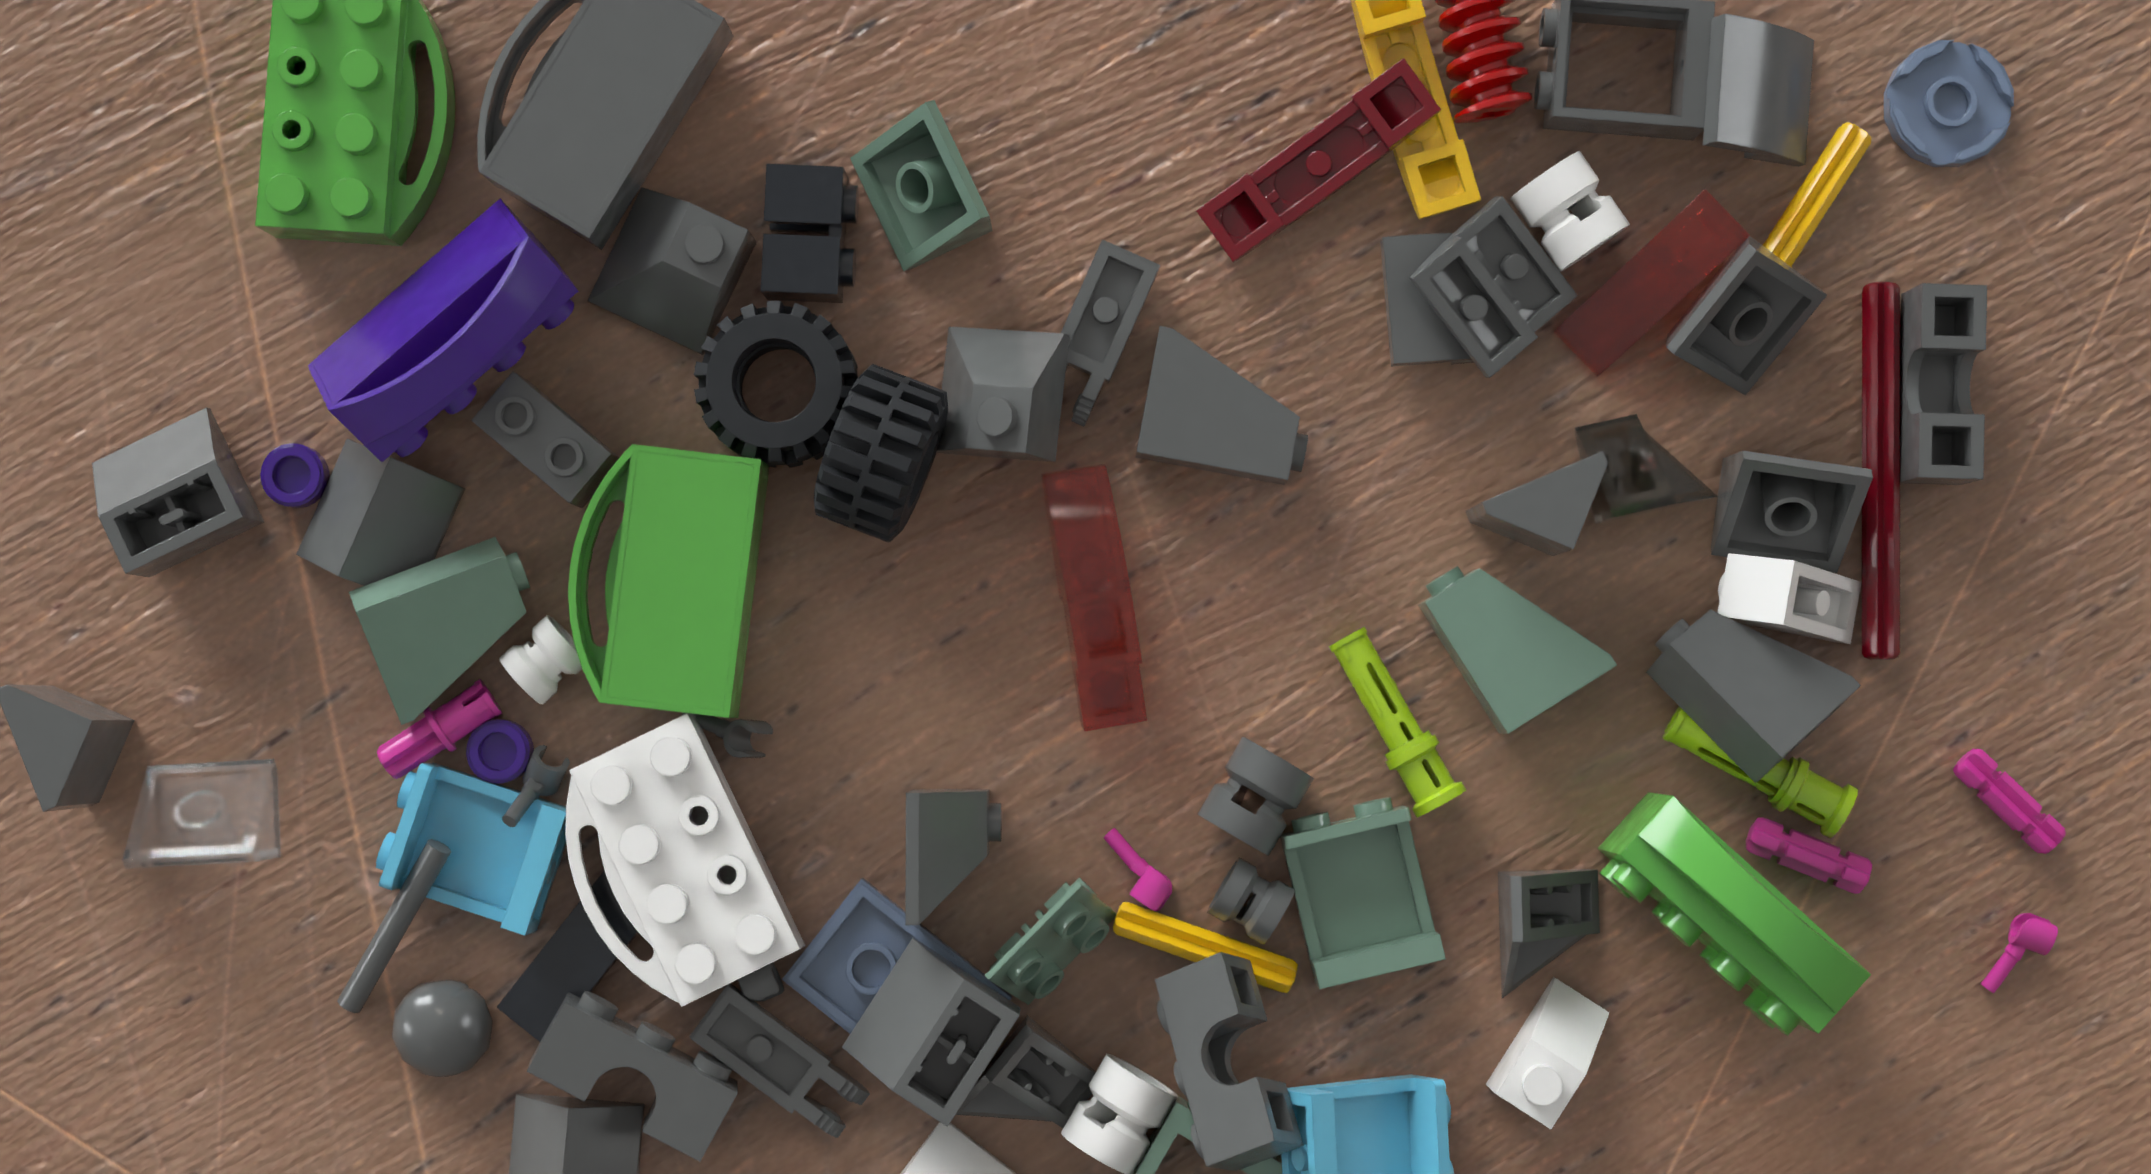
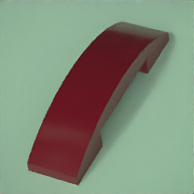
(1320, 161)

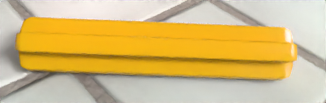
(1817, 192)
(1199, 943)

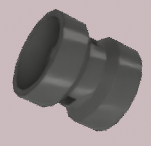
(1262, 910)

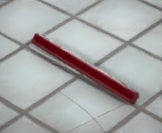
(1881, 455)

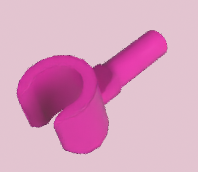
(1153, 886)
(2025, 932)

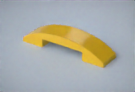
(1432, 158)

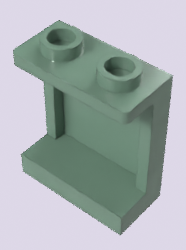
(1360, 893)

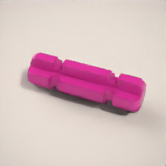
(2009, 801)
(1808, 855)

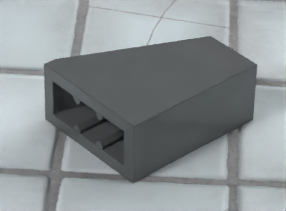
(1214, 418)
(1747, 689)

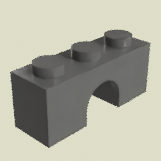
(1938, 345)
(1204, 1014)
(590, 1040)

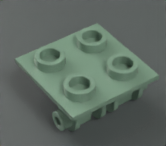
(1035, 963)

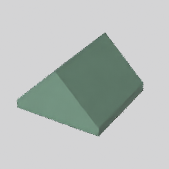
(921, 188)

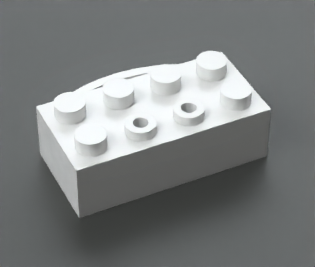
(677, 863)

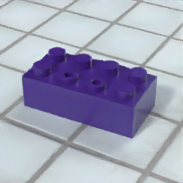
(443, 333)

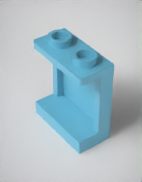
(491, 866)
(1371, 1127)

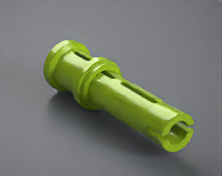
(1410, 749)
(1787, 784)

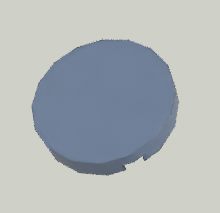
(1948, 103)

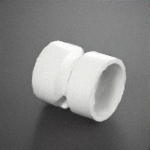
(1565, 188)
(1119, 1114)

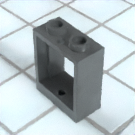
(1690, 66)

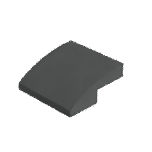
(1758, 90)
(1492, 286)
(1413, 326)

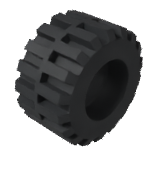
(735, 350)
(880, 453)

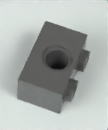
(546, 439)

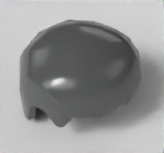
(442, 1028)

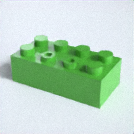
(347, 120)
(673, 580)
(1733, 911)

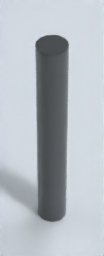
(394, 926)

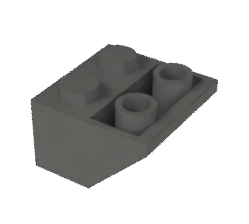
(172, 495)
(931, 1031)

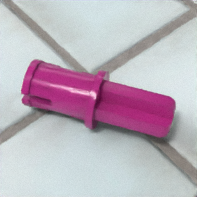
(438, 730)

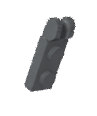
(1105, 318)
(774, 1058)

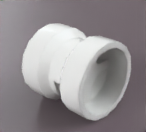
(539, 664)

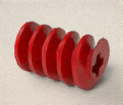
(1481, 59)

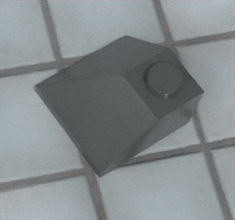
(673, 268)
(1003, 393)
(944, 843)

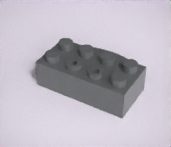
(595, 105)

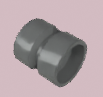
(1266, 775)

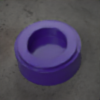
(294, 475)
(499, 751)

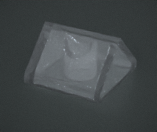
(205, 815)

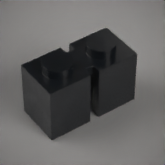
(808, 202)

